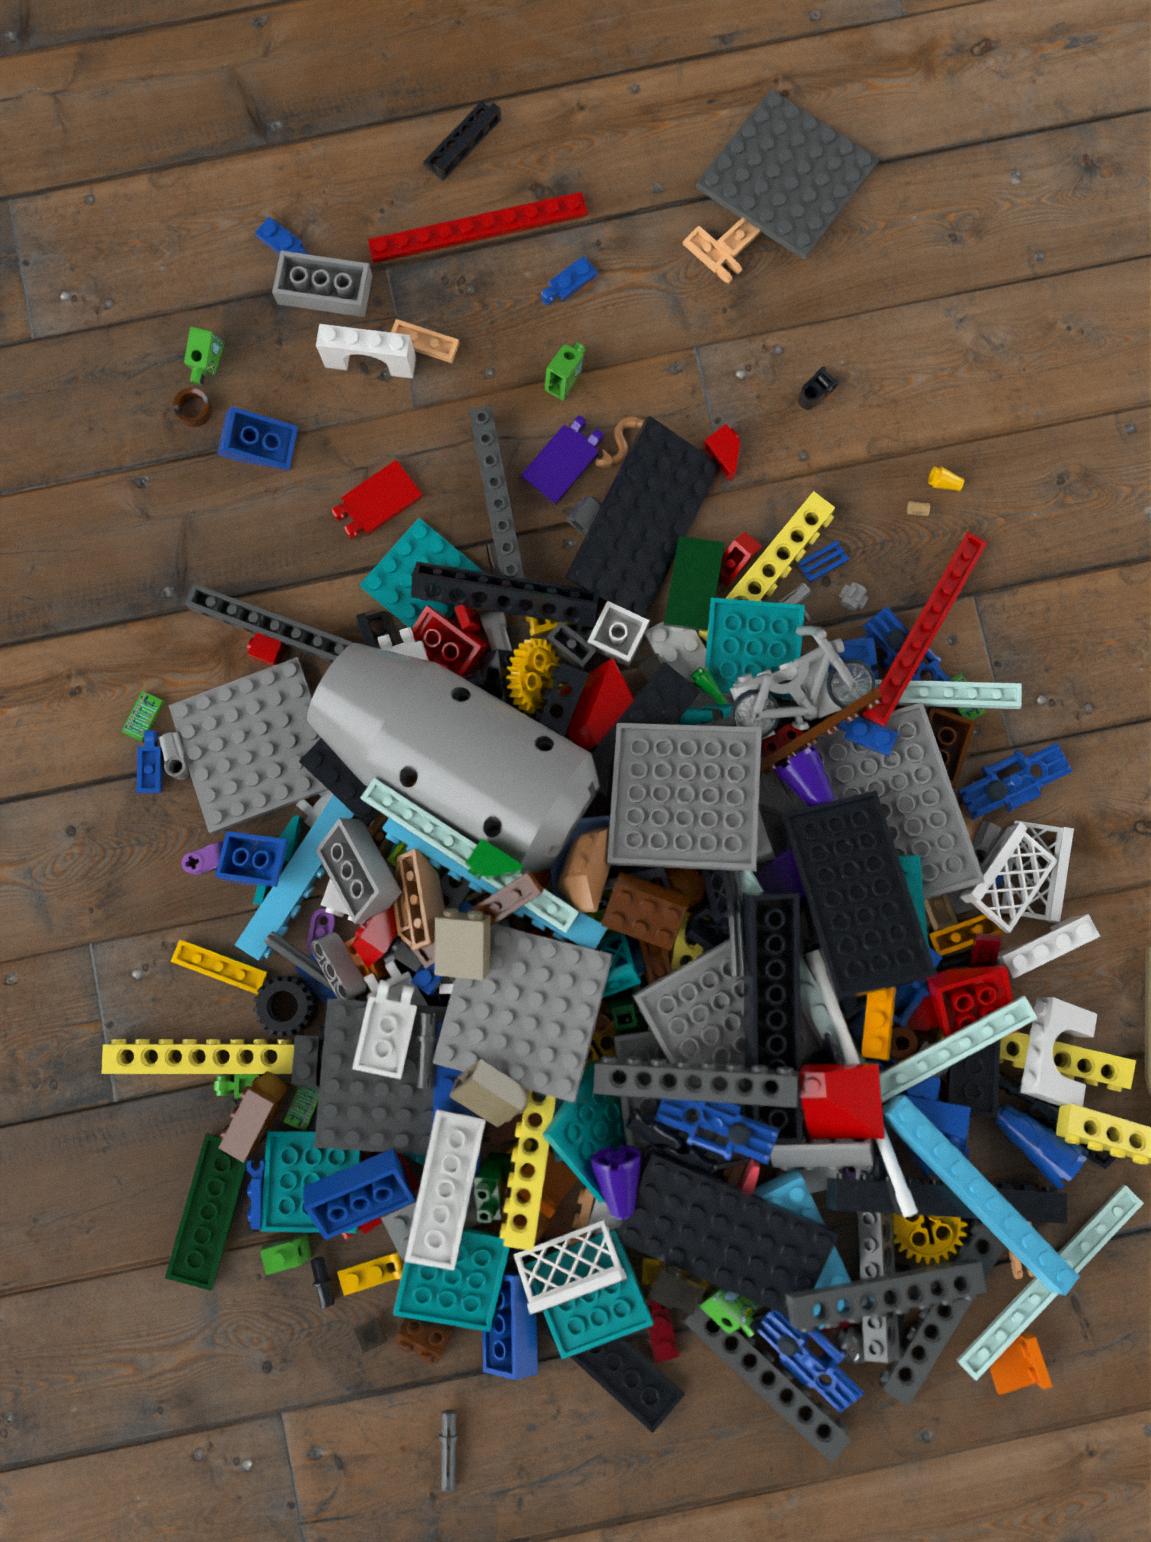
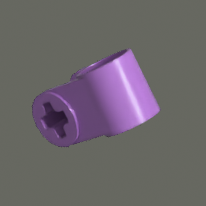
(207, 857)

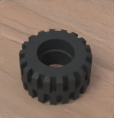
(265, 1006)

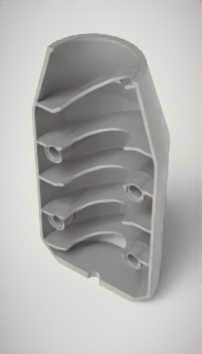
(471, 758)

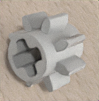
(853, 596)

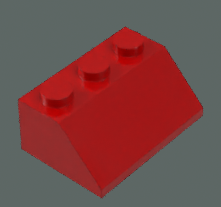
(375, 936)

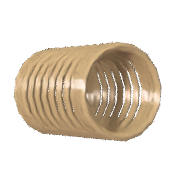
(918, 506)

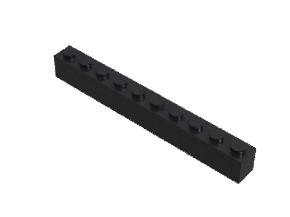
(938, 1199)

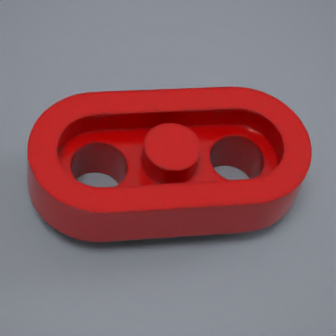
(779, 739)

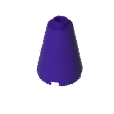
(807, 777)
(618, 1178)

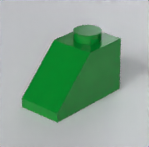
(491, 862)

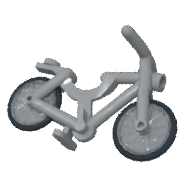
(845, 684)

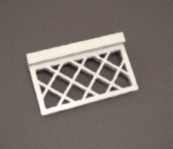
(996, 862)
(1057, 877)
(576, 1288)

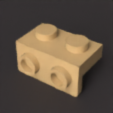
(939, 913)

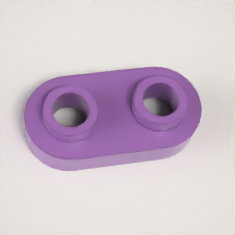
(318, 930)

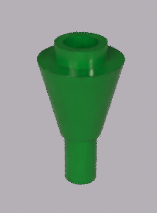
(704, 681)

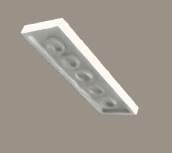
(445, 1189)

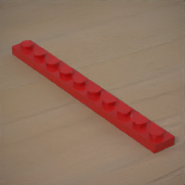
(477, 227)
(926, 627)

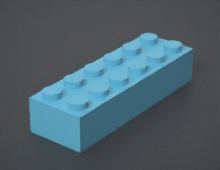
(792, 1193)

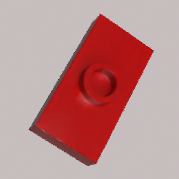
(469, 619)

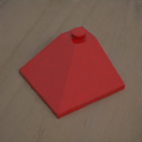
(448, 642)
(599, 705)
(968, 995)
(842, 1101)

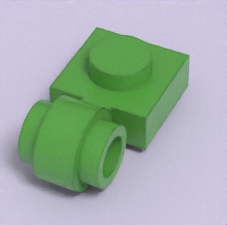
(224, 1084)

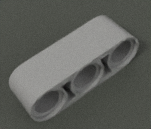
(338, 966)

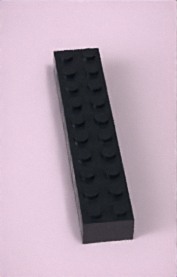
(773, 1000)

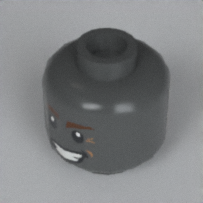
(852, 1343)

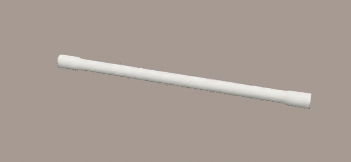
(819, 971)

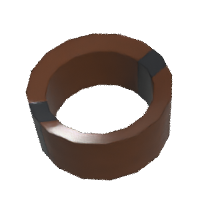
(185, 395)

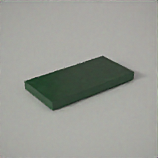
(693, 583)

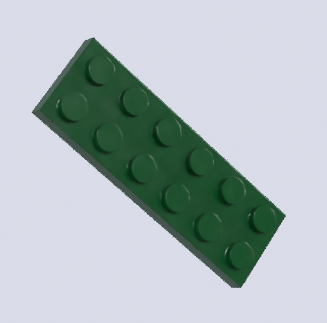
(207, 1216)

